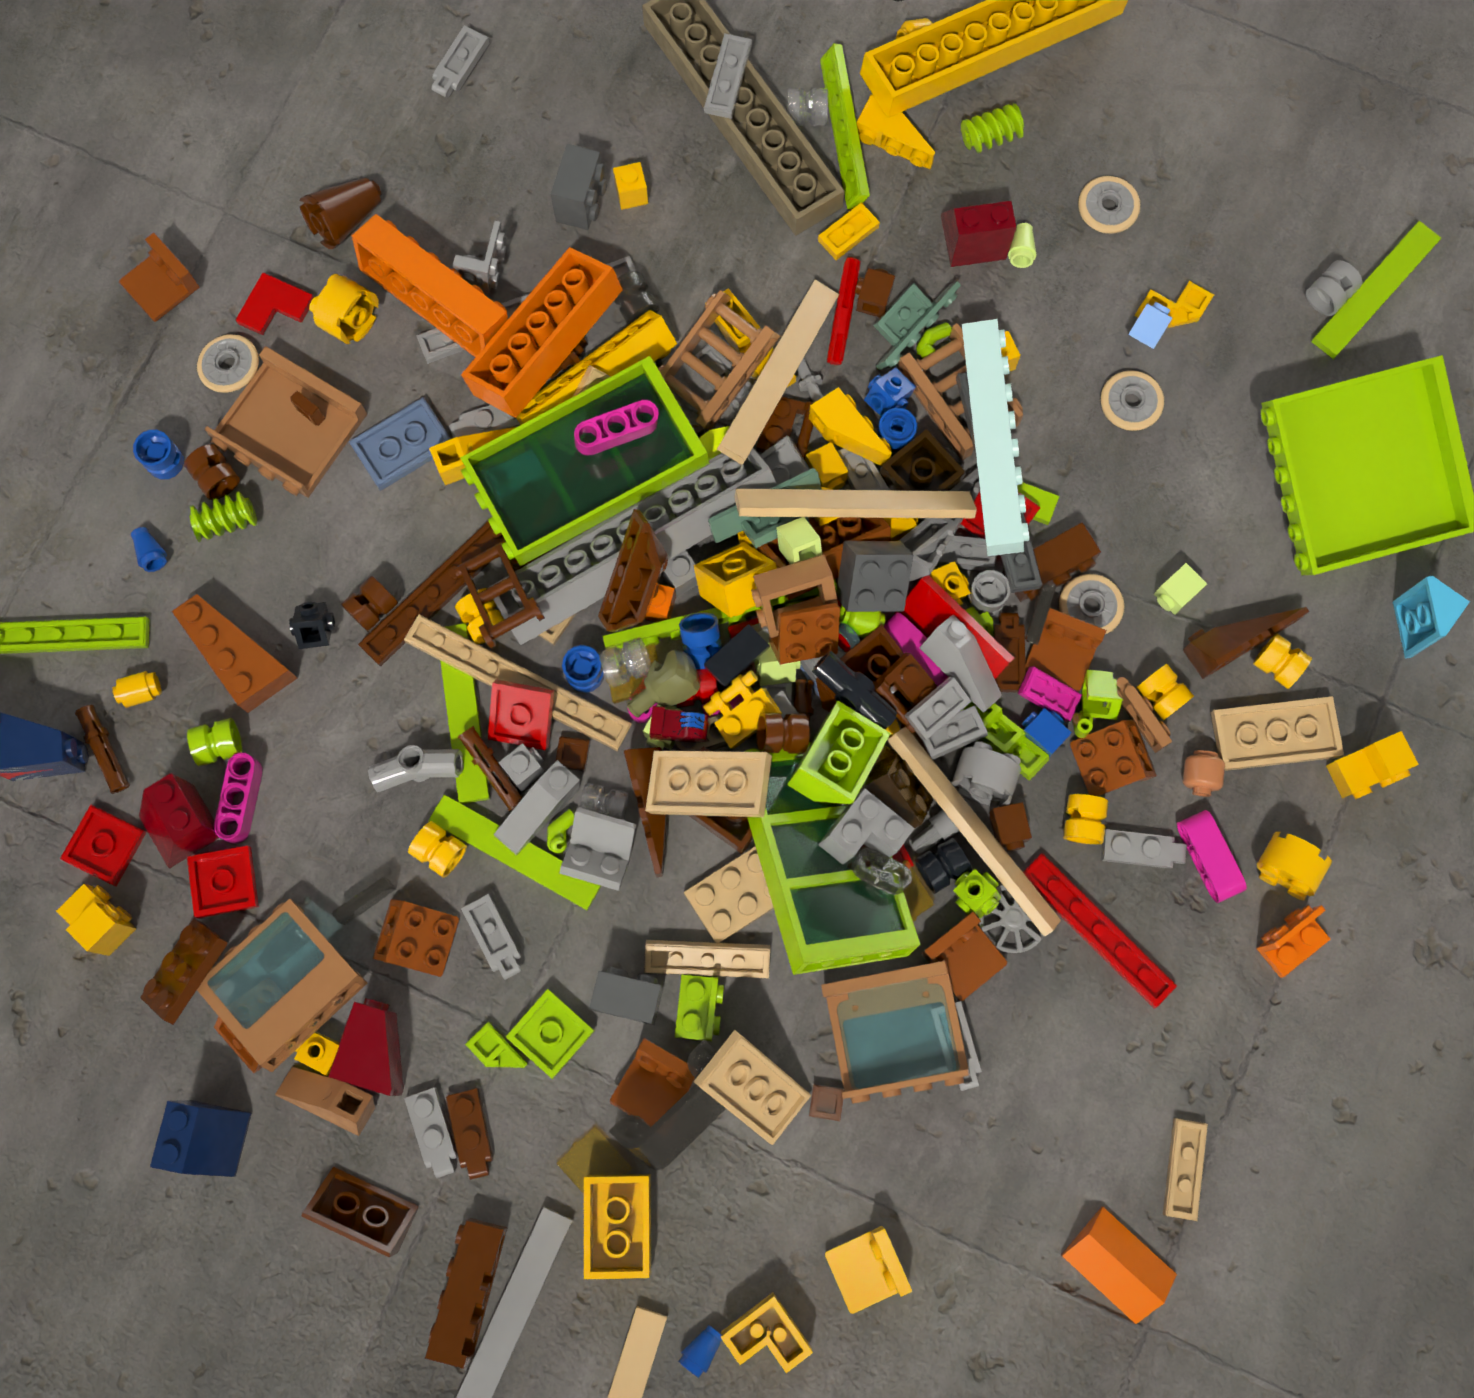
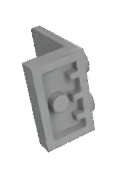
(485, 272)
(598, 849)

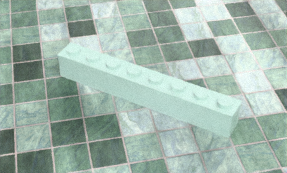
(993, 438)

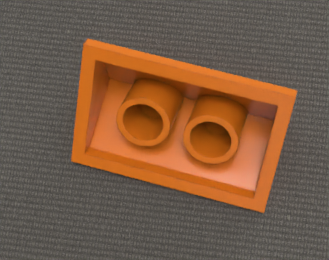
(1120, 1266)

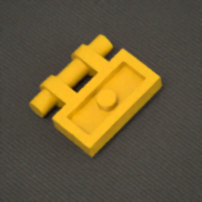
(740, 722)

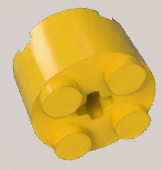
(344, 309)
(1293, 865)

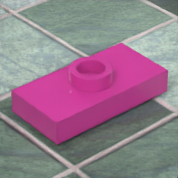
(1049, 693)

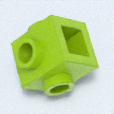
(984, 901)

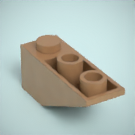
(328, 1099)

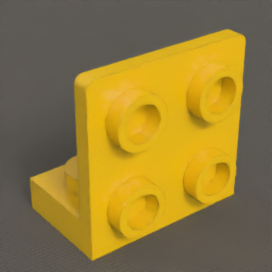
(867, 1270)

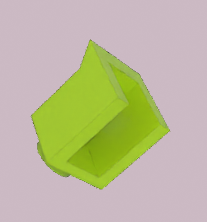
(1100, 695)

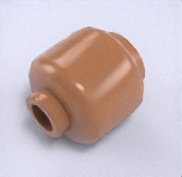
(1203, 773)

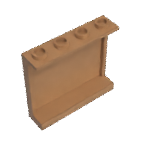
(276, 437)

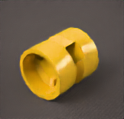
(469, 614)
(1282, 661)
(1165, 691)
(1085, 819)
(437, 849)

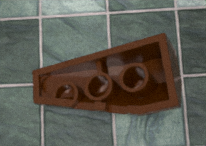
(1228, 642)
(639, 766)

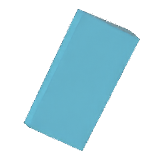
(1426, 614)

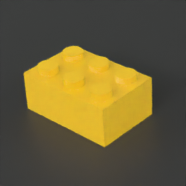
(617, 1226)

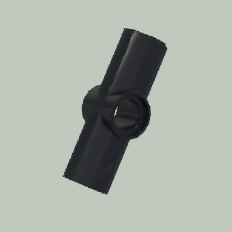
(854, 690)

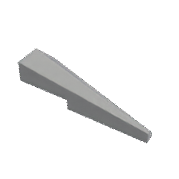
(933, 535)

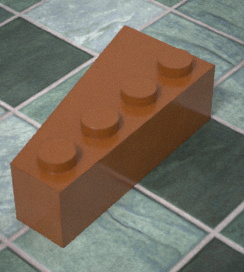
(236, 659)

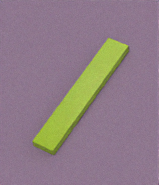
(844, 126)
(1376, 290)
(74, 635)
(462, 715)
(531, 860)

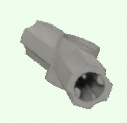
(401, 769)

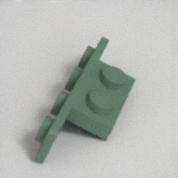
(907, 317)
(760, 529)

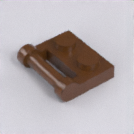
(781, 425)
(909, 680)

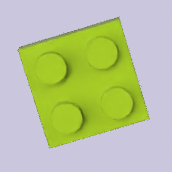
(550, 1034)

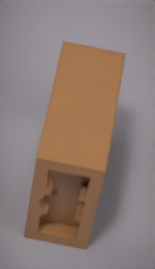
(790, 580)

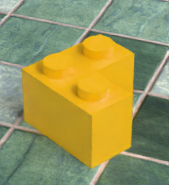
(1377, 763)
(95, 920)
(770, 1326)

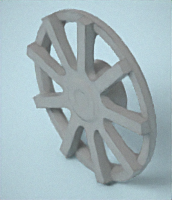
(1012, 919)

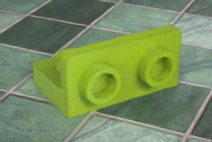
(697, 1008)

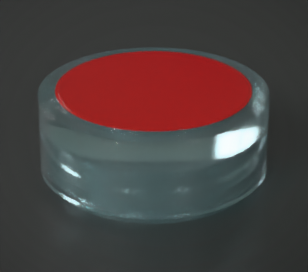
(847, 637)

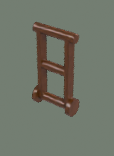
(530, 609)

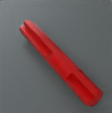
(843, 311)

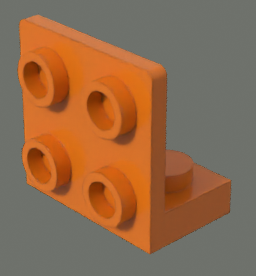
(1294, 941)

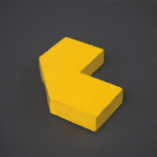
(1187, 308)

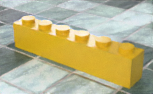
(634, 343)

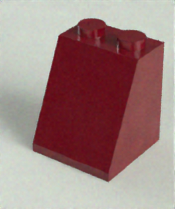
(979, 233)
(176, 819)
(370, 1050)

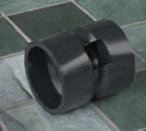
(943, 865)

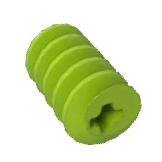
(992, 126)
(222, 517)

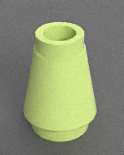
(1022, 249)

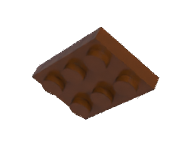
(183, 971)

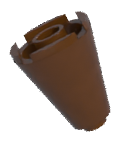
(339, 209)

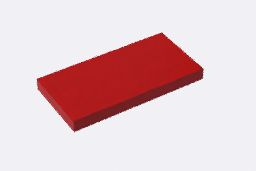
(931, 605)

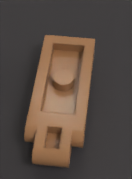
(1141, 710)

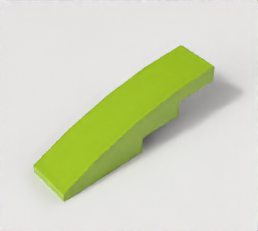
(1009, 738)

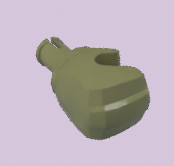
(667, 683)

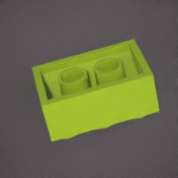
(839, 757)

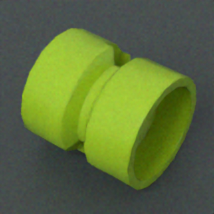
(209, 743)

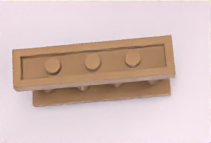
(744, 364)
(931, 398)

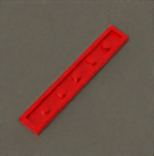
(1099, 931)

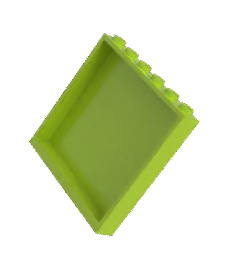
(1370, 466)

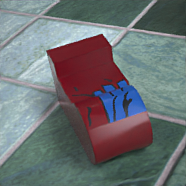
(678, 725)

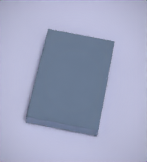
(399, 443)

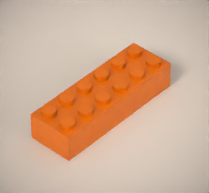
(427, 285)
(542, 332)

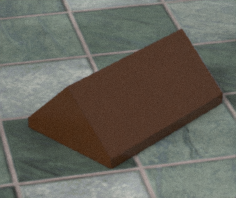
(870, 657)
(361, 1212)

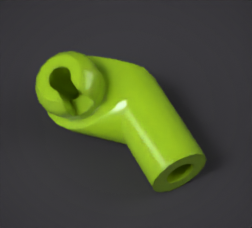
(930, 336)
(1082, 725)
(557, 832)

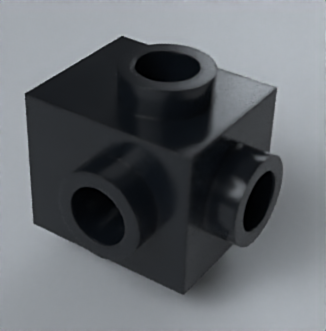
(312, 625)

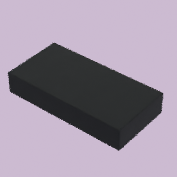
(736, 655)

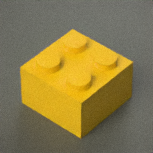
(728, 578)

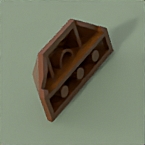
(634, 576)

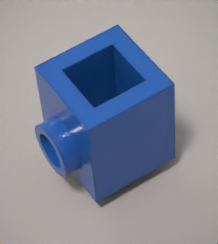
(1046, 730)

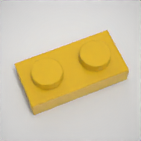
(848, 231)

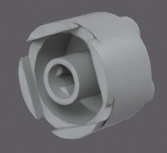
(987, 775)

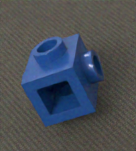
(889, 391)

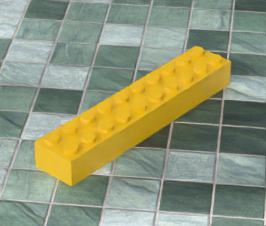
(973, 46)

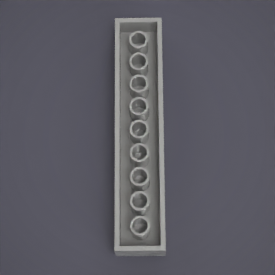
(581, 569)

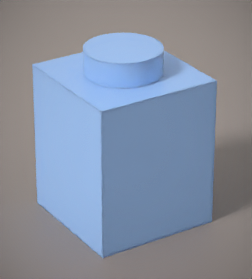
(1151, 324)

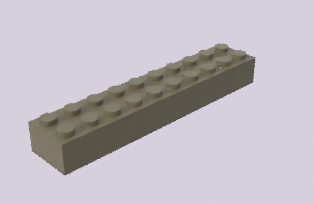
(760, 126)

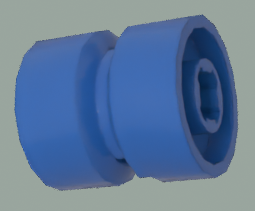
(897, 428)
(158, 454)
(700, 637)
(583, 668)

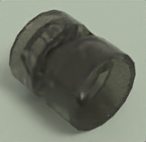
(635, 297)

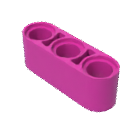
(626, 416)
(910, 640)
(243, 812)
(1211, 856)

